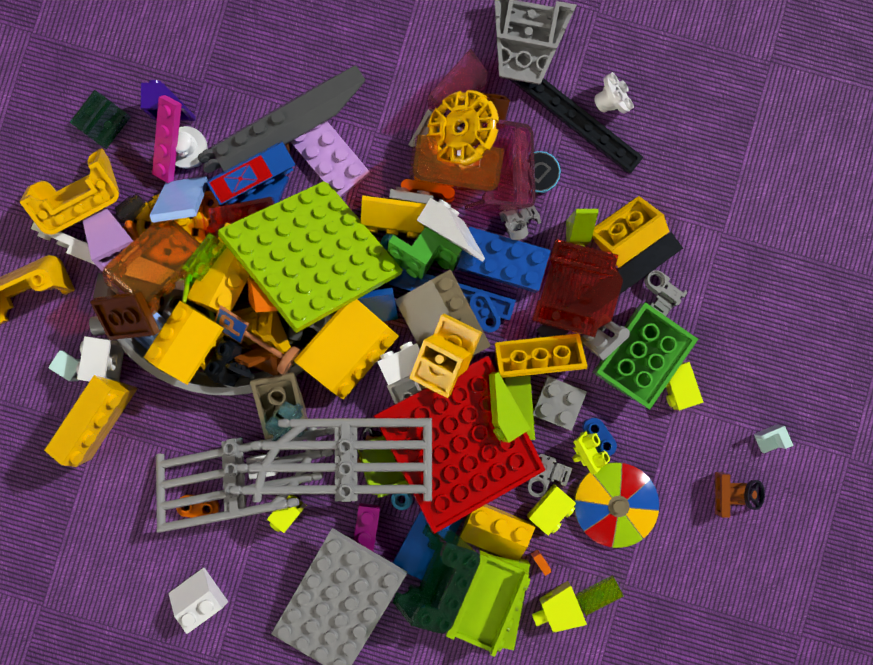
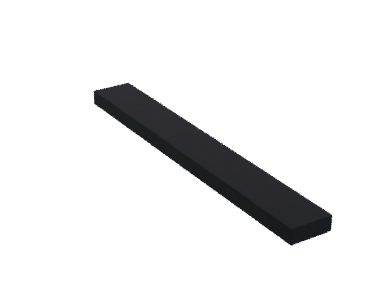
(582, 124)
(634, 271)

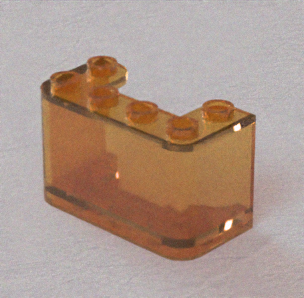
(480, 177)
(152, 263)

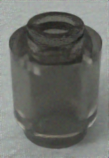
(130, 208)

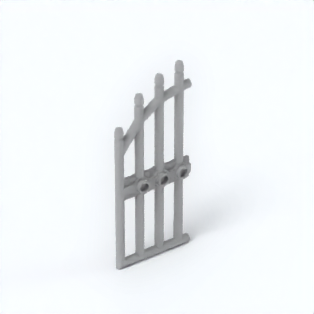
(345, 466)
(234, 505)

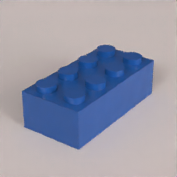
(506, 261)

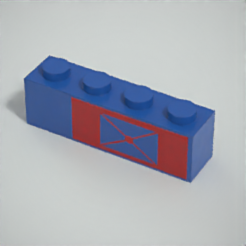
(250, 173)

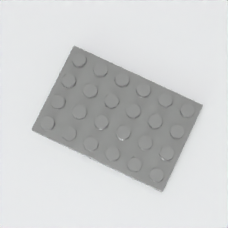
(339, 601)

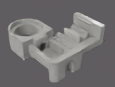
(518, 221)
(667, 296)
(552, 471)

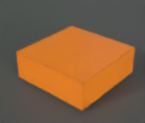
(541, 562)

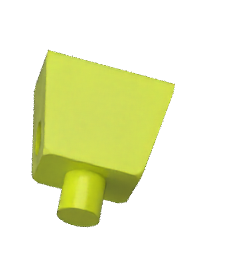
(560, 609)

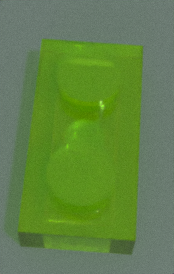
(204, 257)
(599, 595)

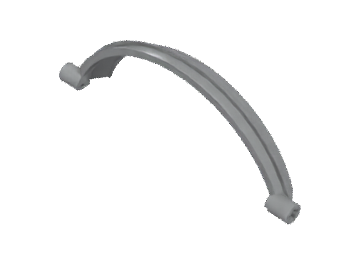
(199, 383)

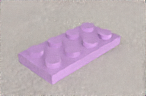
(331, 158)

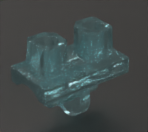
(289, 412)

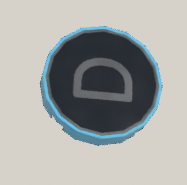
(546, 171)

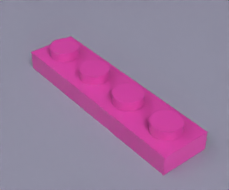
(166, 138)

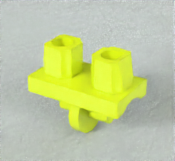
(587, 453)

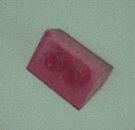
(465, 75)

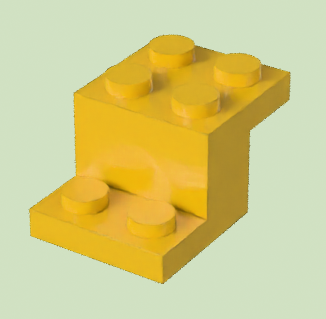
(445, 355)

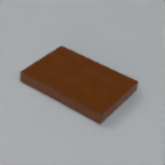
(125, 316)

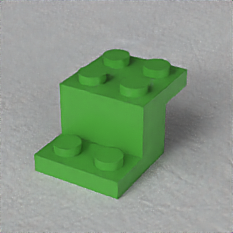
(424, 252)

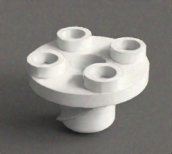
(613, 95)
(189, 146)

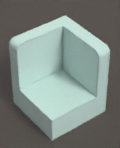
(65, 366)
(773, 438)

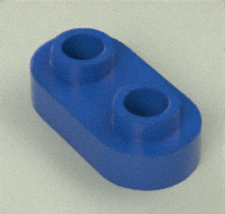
(484, 312)
(603, 434)

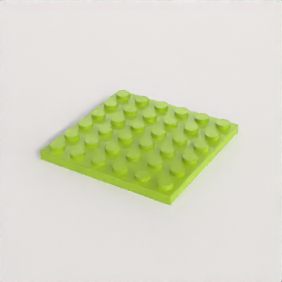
(310, 255)

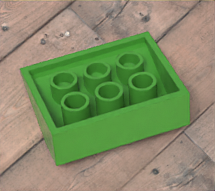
(647, 357)

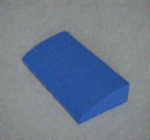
(414, 553)

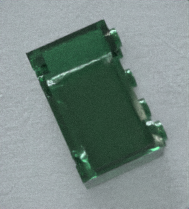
(444, 585)

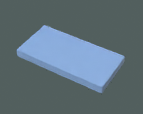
(179, 199)

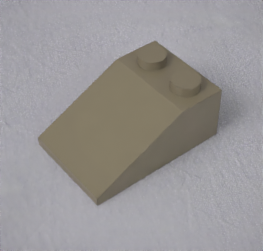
(272, 393)

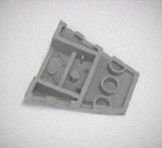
(528, 37)

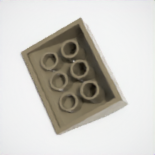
(432, 299)

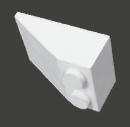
(445, 222)

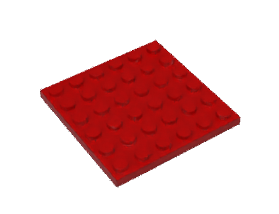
(467, 457)

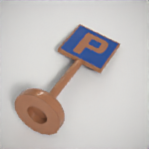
(237, 330)

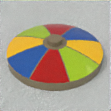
(616, 505)

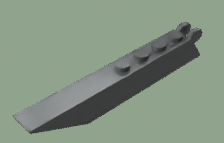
(285, 122)

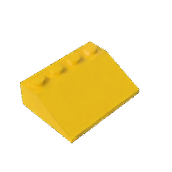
(346, 348)
(89, 421)

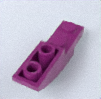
(367, 525)

